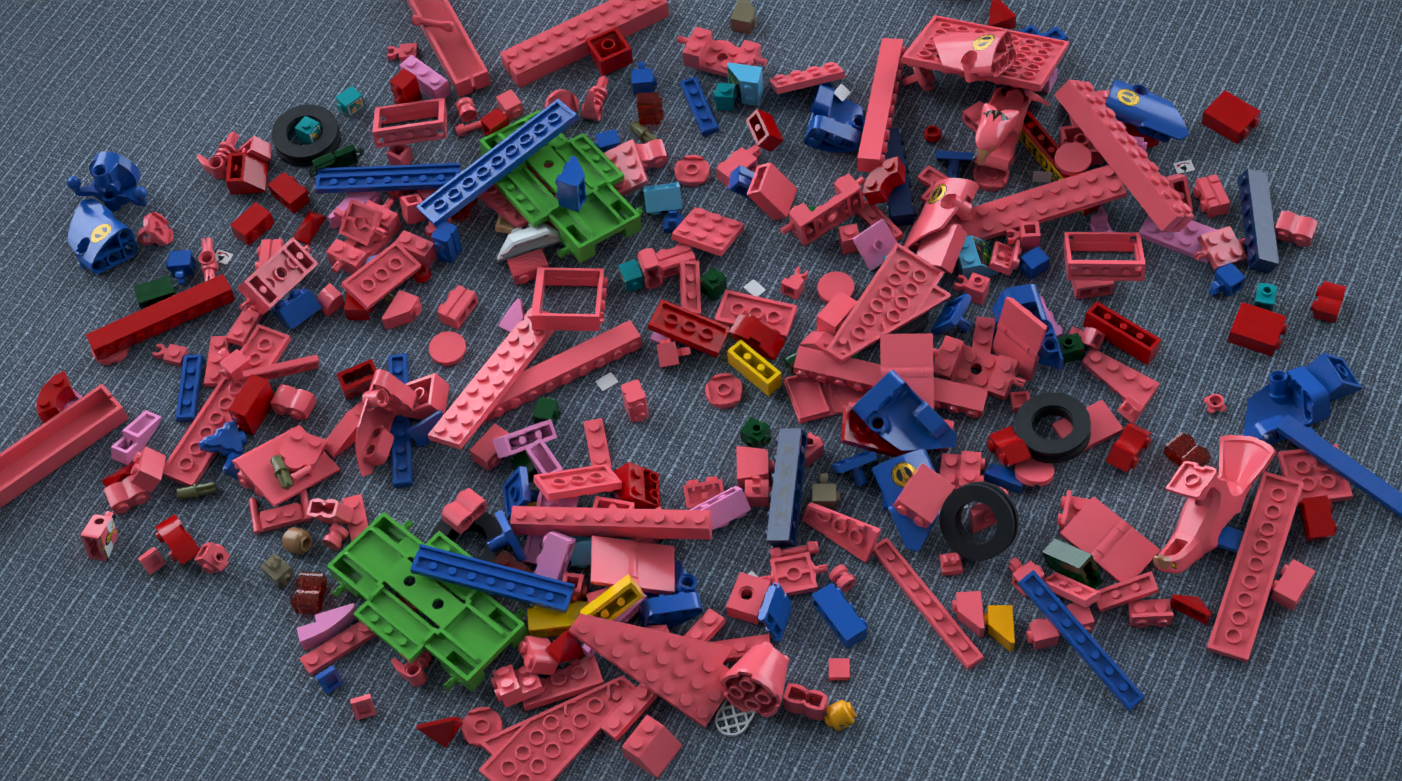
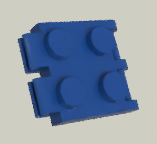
(775, 611)

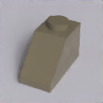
(743, 17)

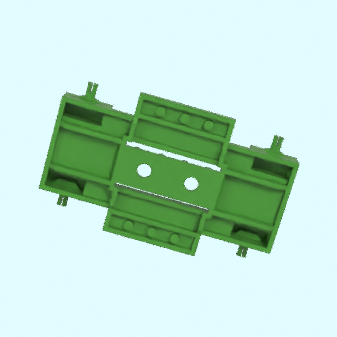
(603, 211)
(468, 632)

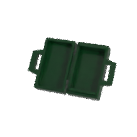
(341, 158)

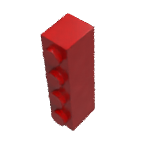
(1123, 333)

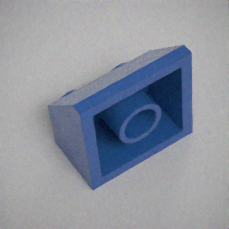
(1334, 375)

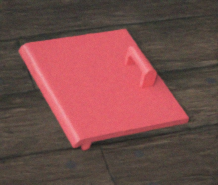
(260, 472)

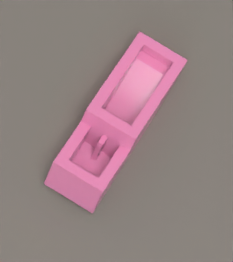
(135, 437)
(542, 457)
(326, 626)

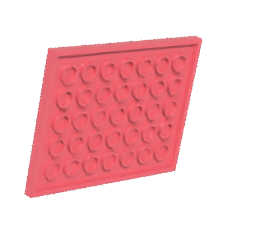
(1034, 61)

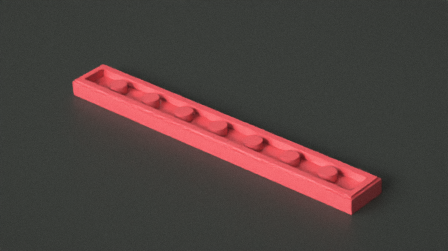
(927, 604)

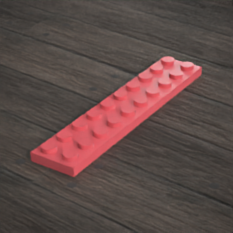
(1043, 203)
(490, 384)
(189, 463)
(1255, 567)

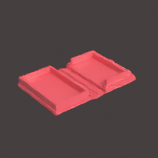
(1019, 337)
(912, 360)
(818, 399)
(1110, 540)
(647, 563)

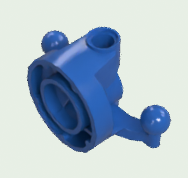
(113, 181)

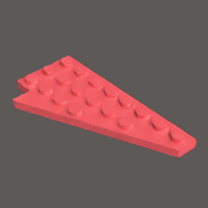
(895, 296)
(670, 665)
(552, 739)

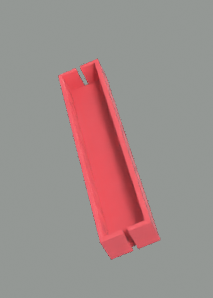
(567, 43)
(453, 49)
(1124, 156)
(58, 441)

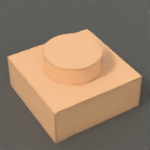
(503, 225)

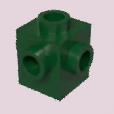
(755, 433)

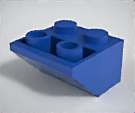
(571, 186)
(296, 307)

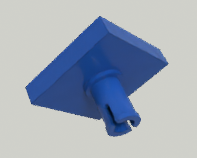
(953, 159)
(952, 315)
(854, 464)
(517, 491)
(507, 537)

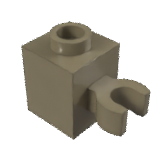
(825, 494)
(277, 571)

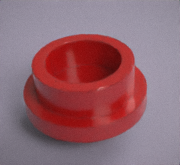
(932, 134)
(422, 275)

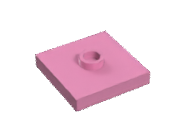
(875, 243)

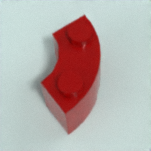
(884, 180)
(758, 336)
(54, 396)
(1007, 447)
(1128, 447)
(177, 539)

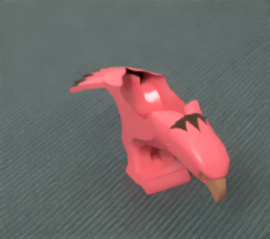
(1002, 126)
(1211, 499)

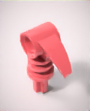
(592, 108)
(217, 164)
(417, 666)

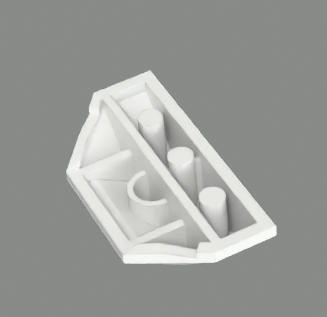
(528, 240)

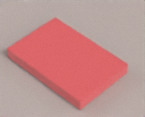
(1103, 425)

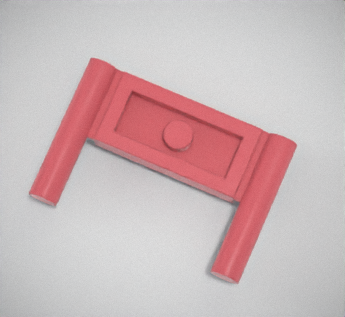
(279, 516)

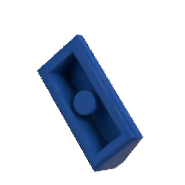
(421, 430)
(1003, 477)
(1230, 539)

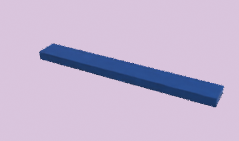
(402, 446)
(1341, 464)
(1081, 640)

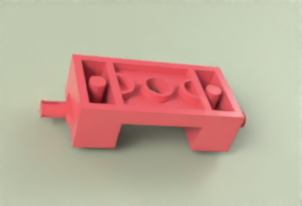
(703, 53)
(811, 225)
(351, 254)
(265, 287)
(956, 360)

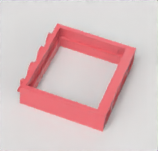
(410, 132)
(1104, 269)
(568, 277)

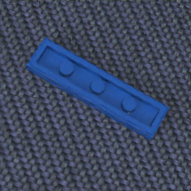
(699, 106)
(189, 388)

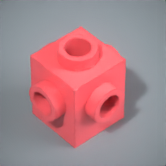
(212, 557)
(581, 587)

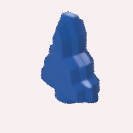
(225, 440)

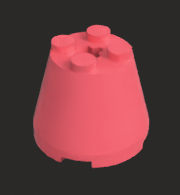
(757, 680)

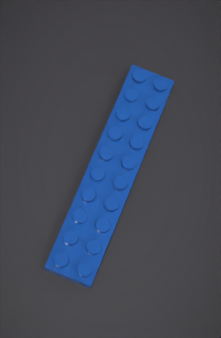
(497, 162)

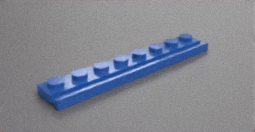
(385, 178)
(493, 578)

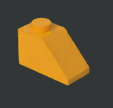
(1001, 624)

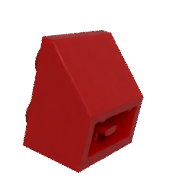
(246, 174)
(638, 486)

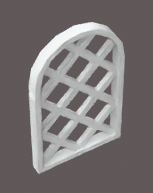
(746, 723)

